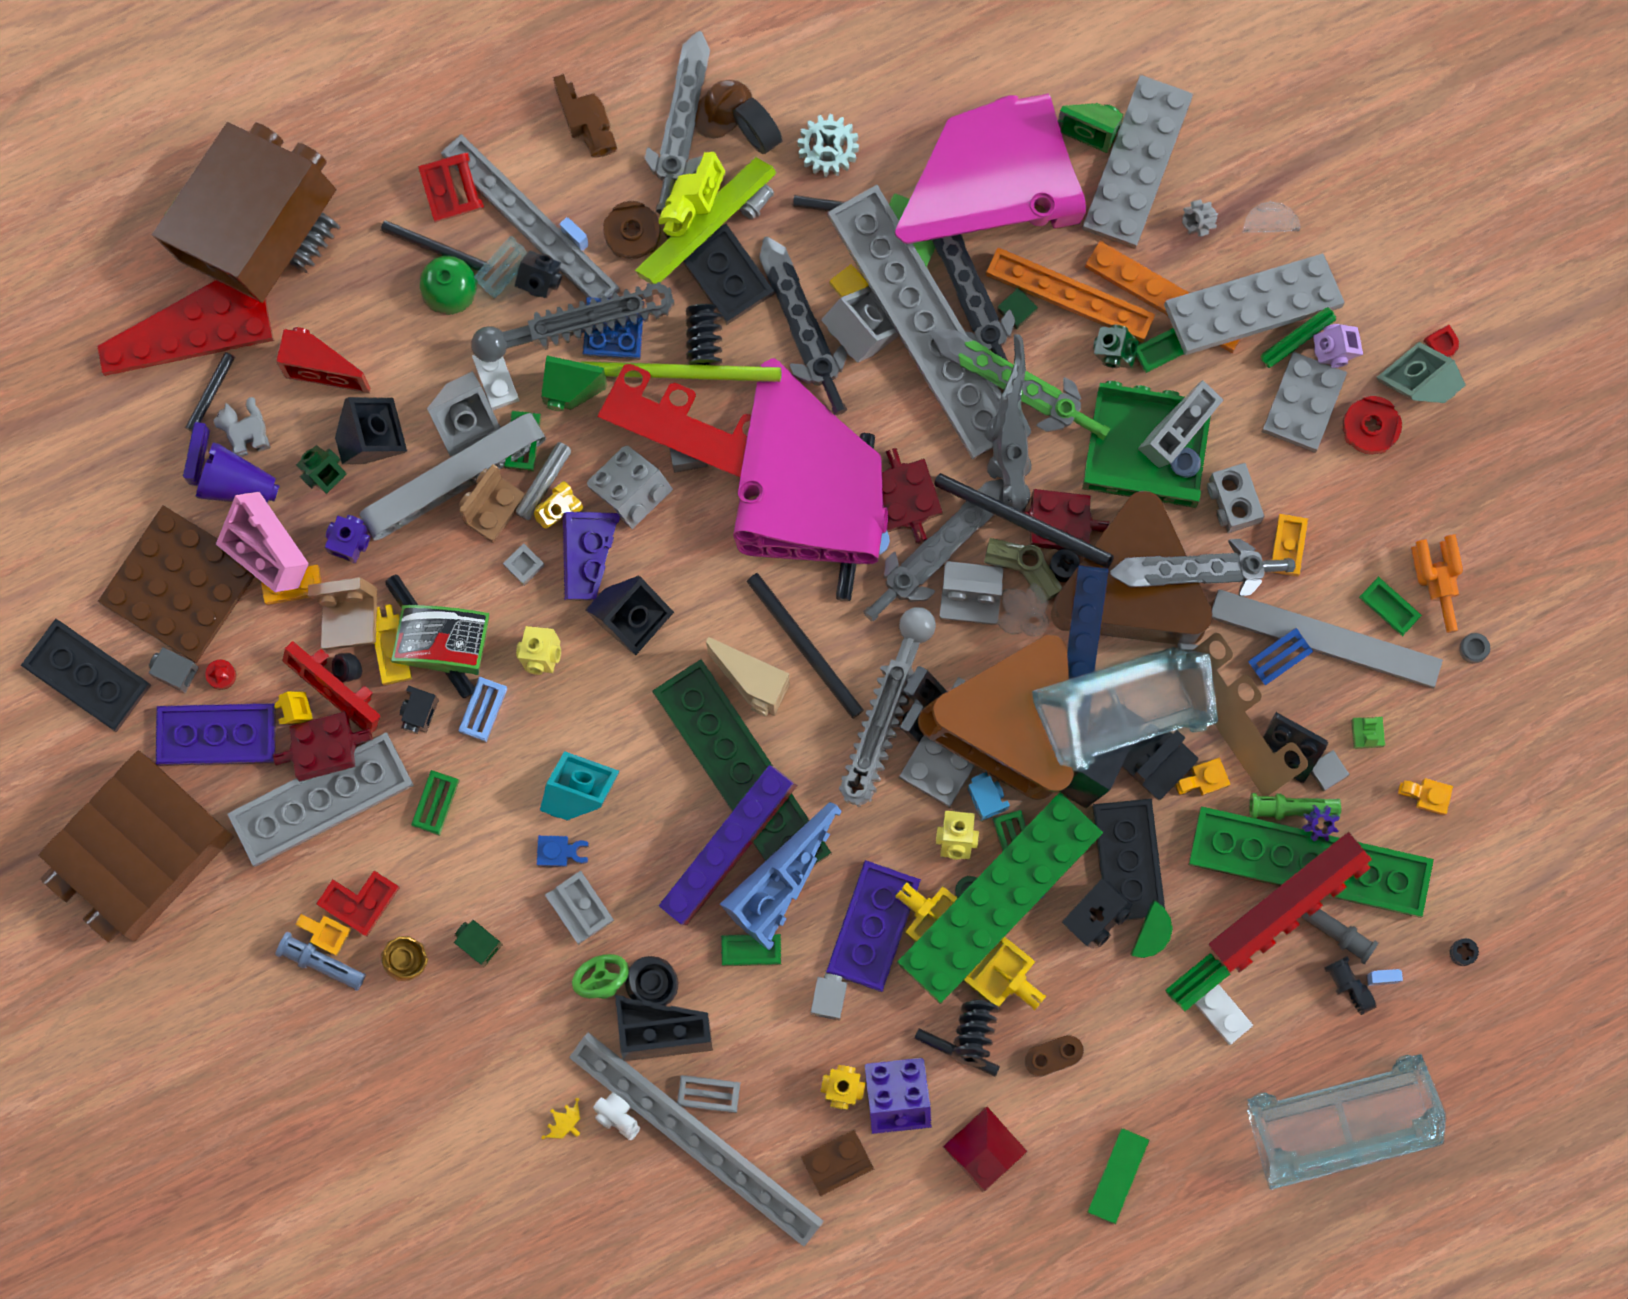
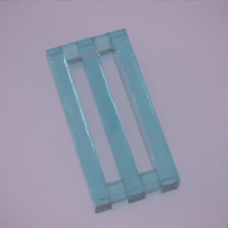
(519, 249)

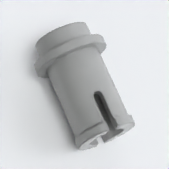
(756, 202)

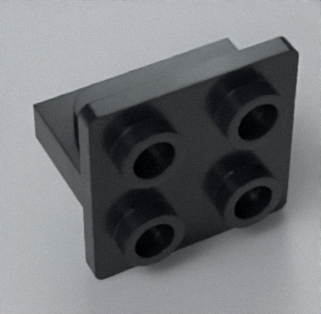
(1283, 731)
(1159, 762)

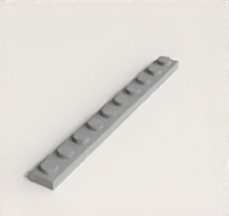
(696, 1139)

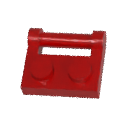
(441, 188)

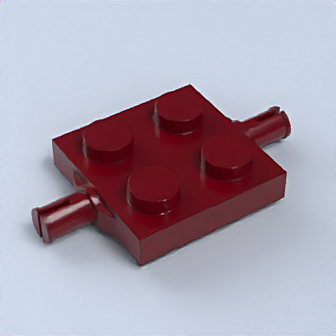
(909, 495)
(1066, 512)
(322, 746)

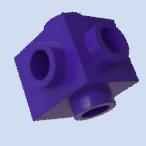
(343, 546)

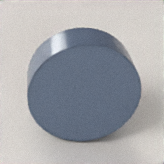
(1186, 463)

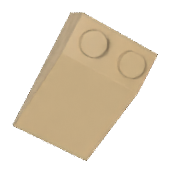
(755, 680)

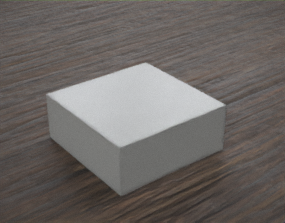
(523, 564)
(1329, 771)

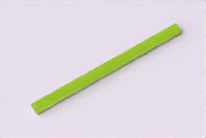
(704, 372)

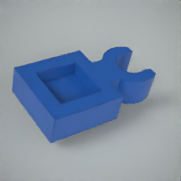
(555, 851)

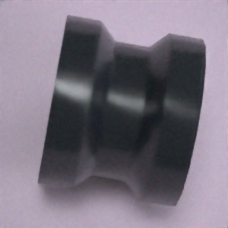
(1064, 570)

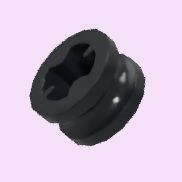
(1457, 957)

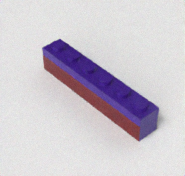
(727, 845)

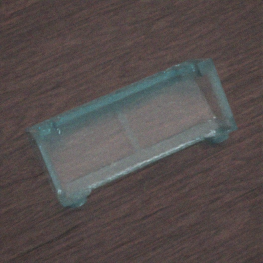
(1127, 704)
(1347, 1124)

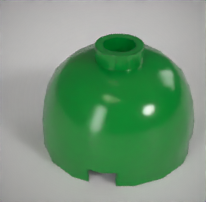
(447, 285)

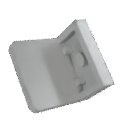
(630, 485)

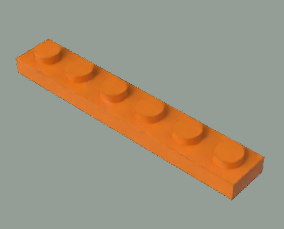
(1137, 280)
(1069, 293)

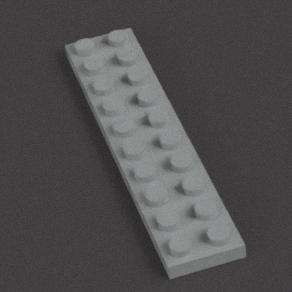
(915, 311)

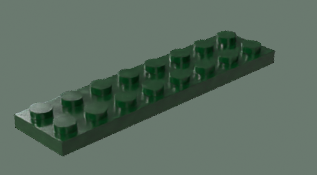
(727, 750)

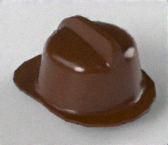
(716, 108)

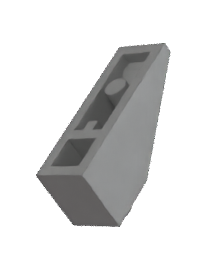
(1180, 425)

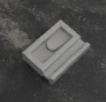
(579, 907)

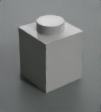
(829, 997)

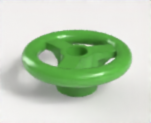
(601, 983)

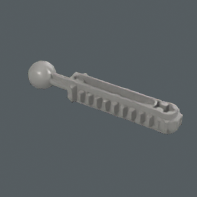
(916, 627)

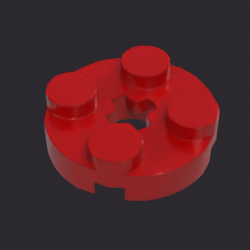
(1386, 417)

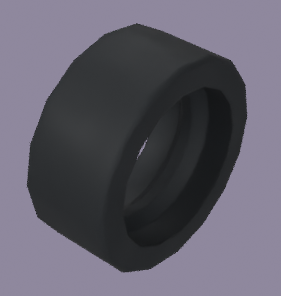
(757, 125)

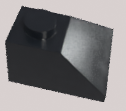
(369, 430)
(630, 612)

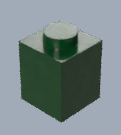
(477, 942)

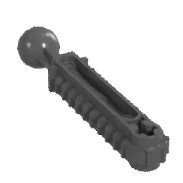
(491, 343)

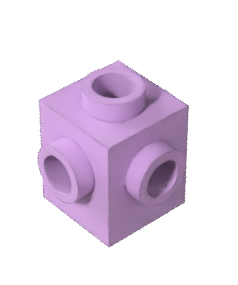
(1337, 345)

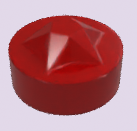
(220, 674)

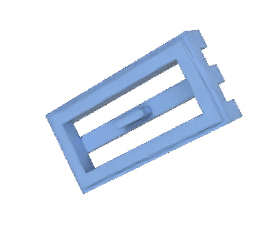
(493, 713)

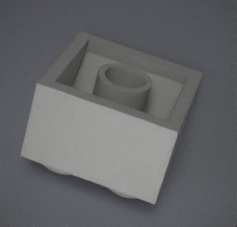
(860, 324)

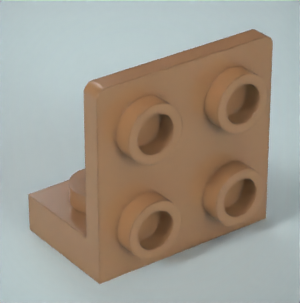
(490, 504)
(347, 612)

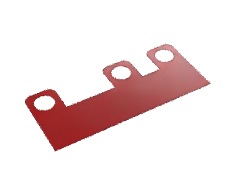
(671, 425)

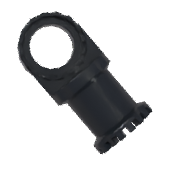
(1346, 980)

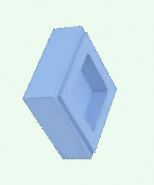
(574, 233)
(1384, 977)

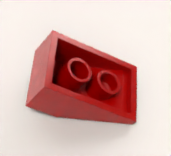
(312, 361)

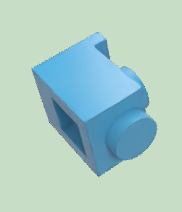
(987, 796)

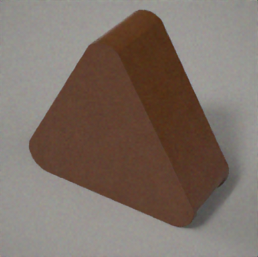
(1147, 612)

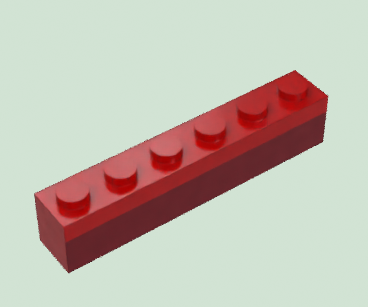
(1289, 902)

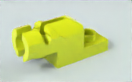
(692, 195)

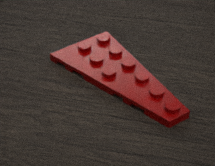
(195, 326)

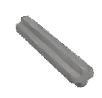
(543, 480)

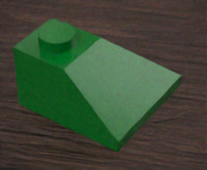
(1091, 124)
(570, 383)

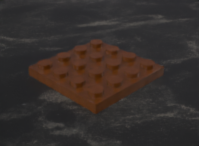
(177, 585)

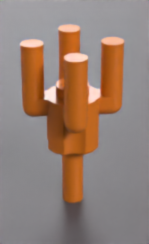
(1440, 576)

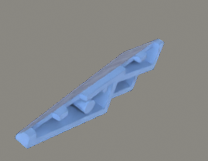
(766, 894)

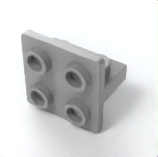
(971, 593)

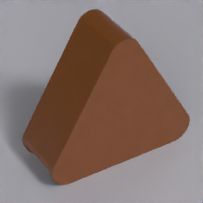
(996, 721)

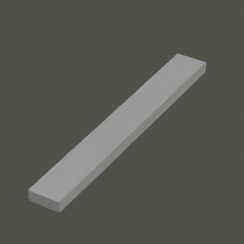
(532, 222)
(1327, 638)

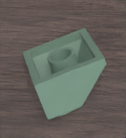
(1424, 375)

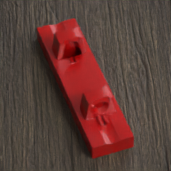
(313, 672)

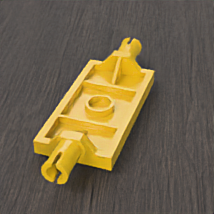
(998, 973)

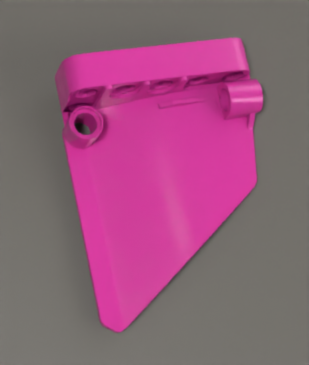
(993, 172)
(811, 481)

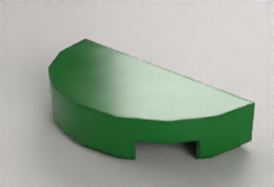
(1154, 932)

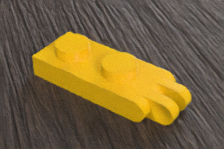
(385, 640)

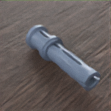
(307, 956)

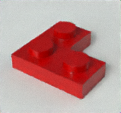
(359, 910)

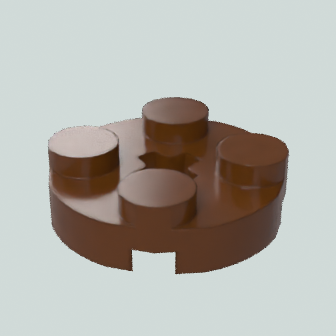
(631, 246)

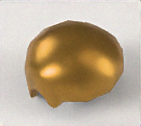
(404, 958)

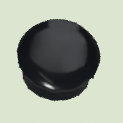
(652, 981)

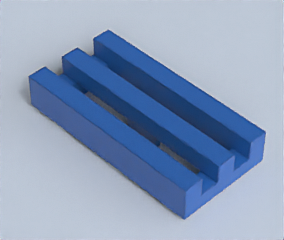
(1301, 642)

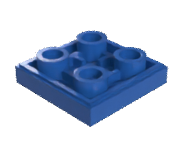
(618, 343)

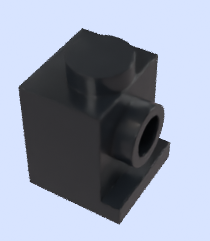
(418, 710)

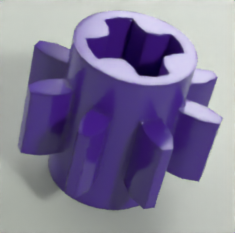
(1312, 820)

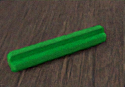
(1298, 337)

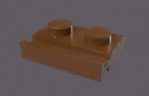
(837, 1163)

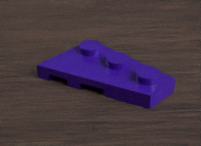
(585, 550)

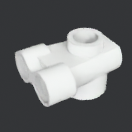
(613, 1112)

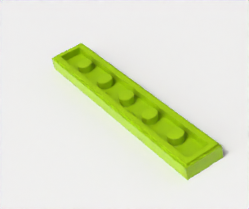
(726, 203)

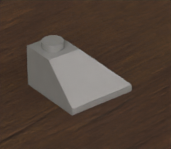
(462, 414)

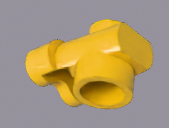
(559, 502)

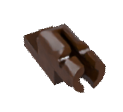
(586, 118)

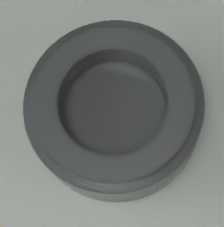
(1474, 648)

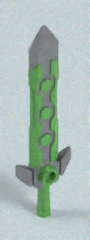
(1038, 394)

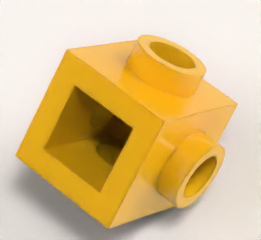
(839, 1099)

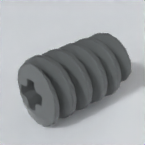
(312, 241)

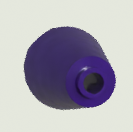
(231, 475)

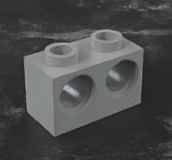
(1243, 497)

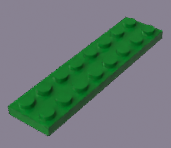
(1277, 852)
(999, 898)

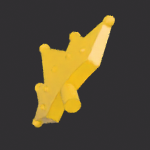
(564, 1122)

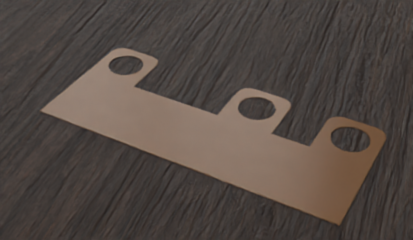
(1261, 764)

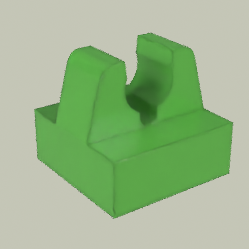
(1368, 732)

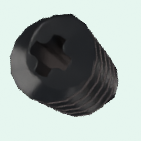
(701, 334)
(972, 1032)

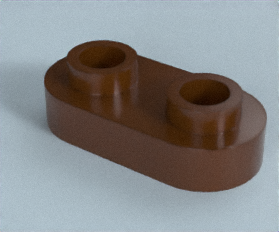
(1054, 1055)

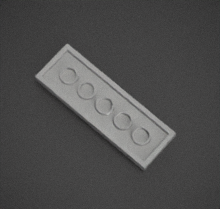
(1137, 161)
(1253, 304)
(318, 804)

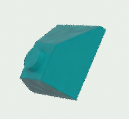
(577, 787)

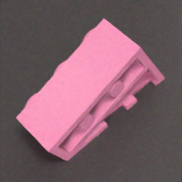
(261, 543)

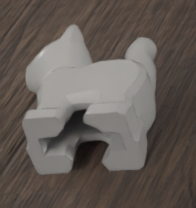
(247, 430)

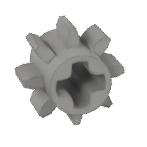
(1199, 218)

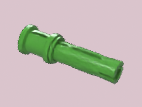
(1279, 806)

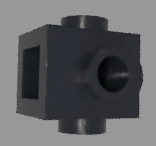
(538, 274)

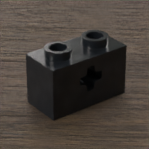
(1083, 920)

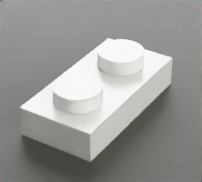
(496, 382)
(1224, 1014)

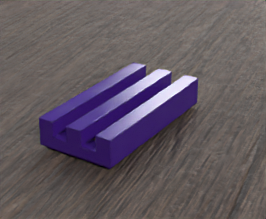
(196, 453)

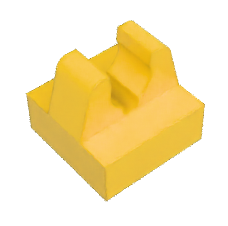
(294, 708)

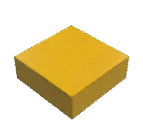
(848, 281)

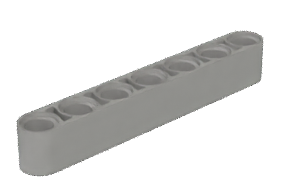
(450, 477)

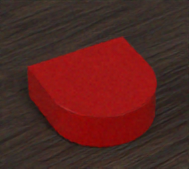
(1443, 341)

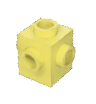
(539, 650)
(957, 835)

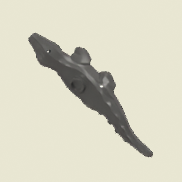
(1009, 436)

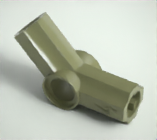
(1009, 556)

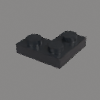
(922, 689)

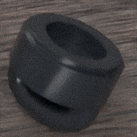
(346, 667)

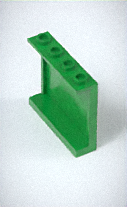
(1117, 463)

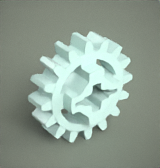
(829, 133)

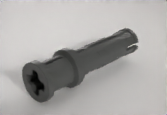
(1347, 937)

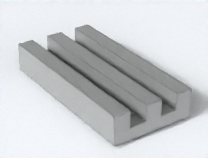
(713, 1082)

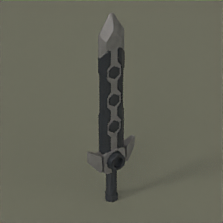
(974, 296)
(803, 325)

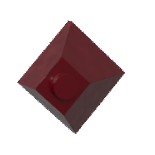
(985, 1149)

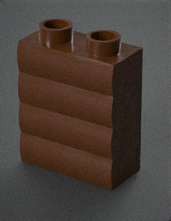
(132, 849)

